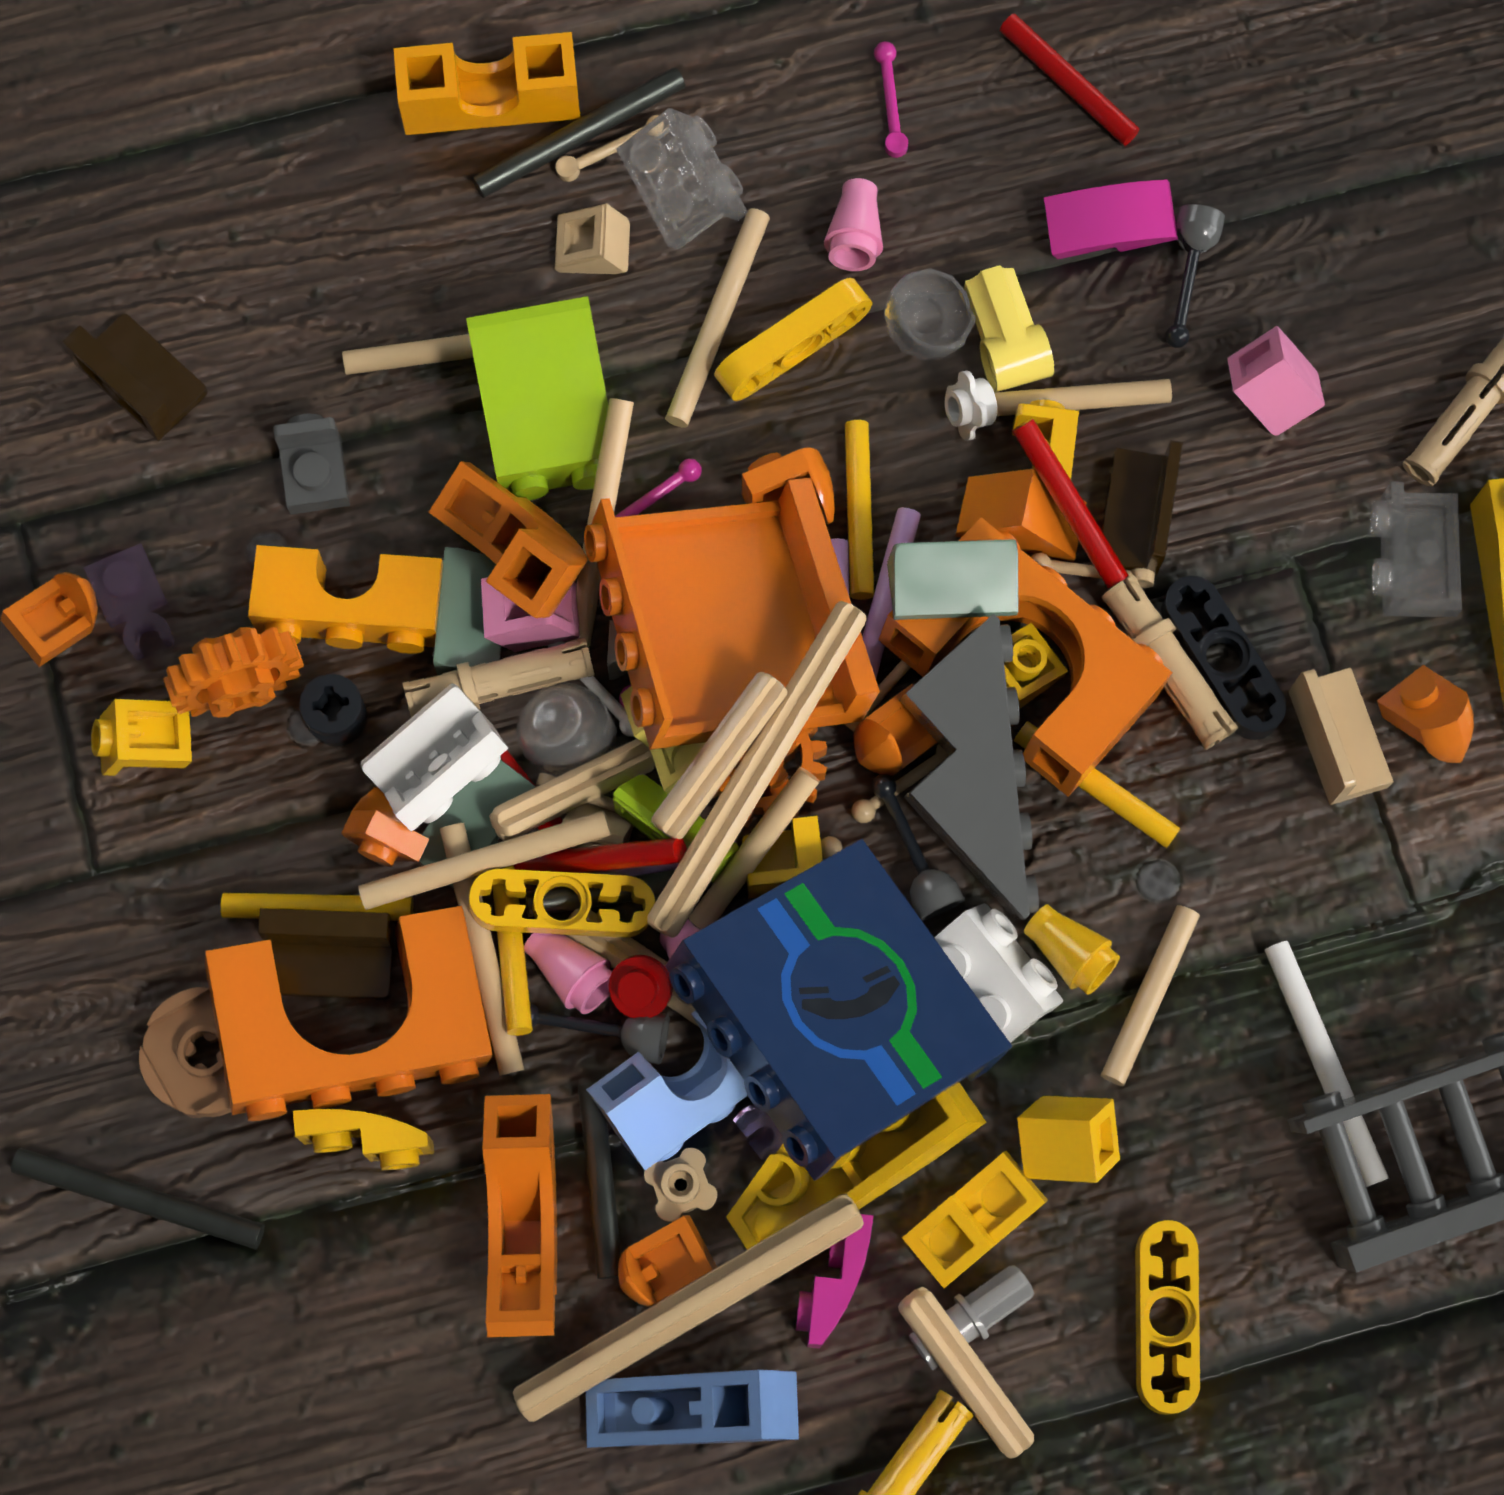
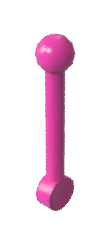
(896, 142)
(688, 471)

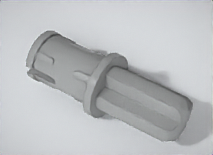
(984, 1307)

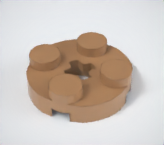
(166, 1055)

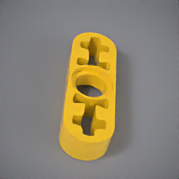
(793, 339)
(515, 882)
(1182, 1367)

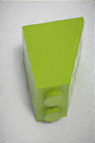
(541, 395)

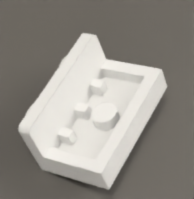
(434, 757)
(998, 969)

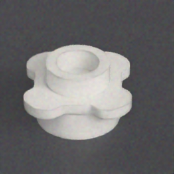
(970, 404)

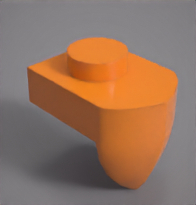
(771, 472)
(53, 616)
(1431, 713)
(890, 738)
(381, 833)
(664, 1262)

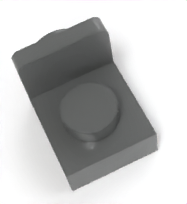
(312, 464)

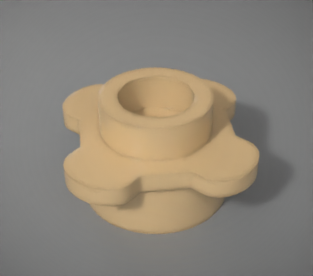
(698, 1190)

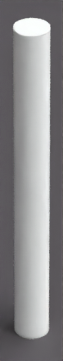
(1323, 1055)

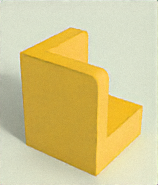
(789, 856)
(1068, 1138)

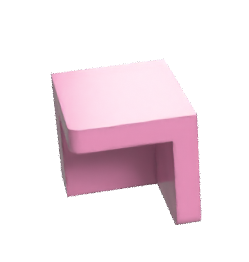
(1275, 381)
(519, 631)

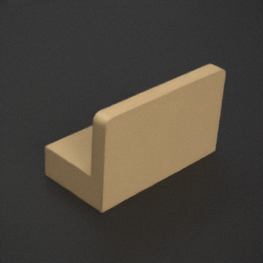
(1339, 735)

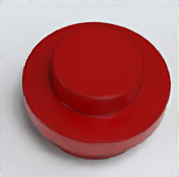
(640, 986)

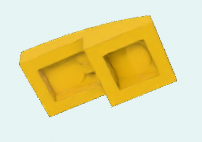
(974, 1219)

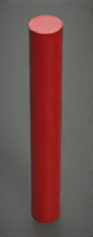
(1069, 79)
(1070, 503)
(609, 857)

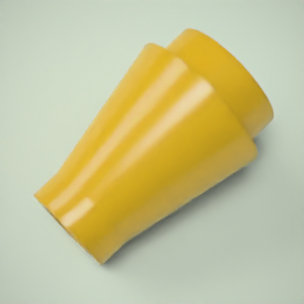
(1075, 951)

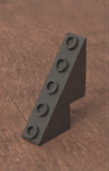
(974, 790)

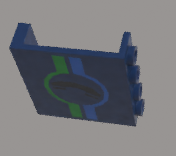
(835, 1006)

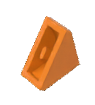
(1021, 506)

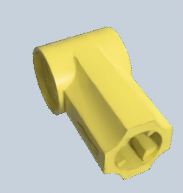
(1010, 343)

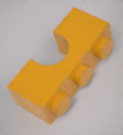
(450, 94)
(394, 611)

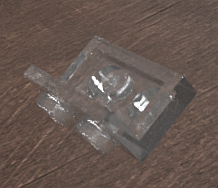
(681, 176)
(1418, 553)

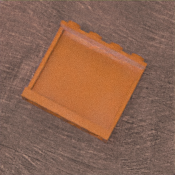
(717, 600)

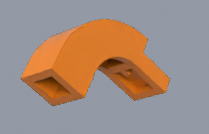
(530, 549)
(520, 1215)

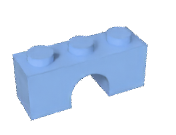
(661, 1112)

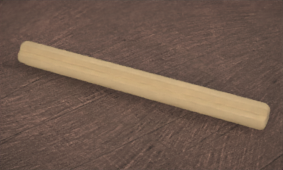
(756, 770)
(688, 1307)

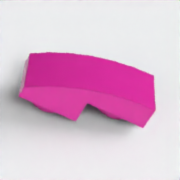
(1110, 217)
(825, 1305)

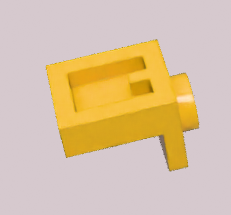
(1056, 425)
(141, 736)

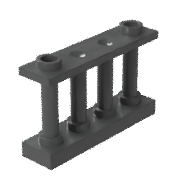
(1430, 1215)

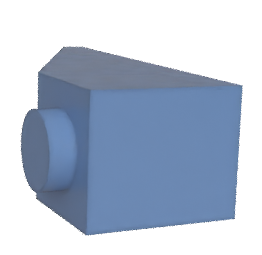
(693, 1409)

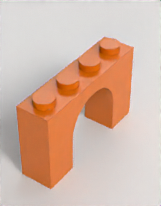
(1108, 670)
(274, 1066)

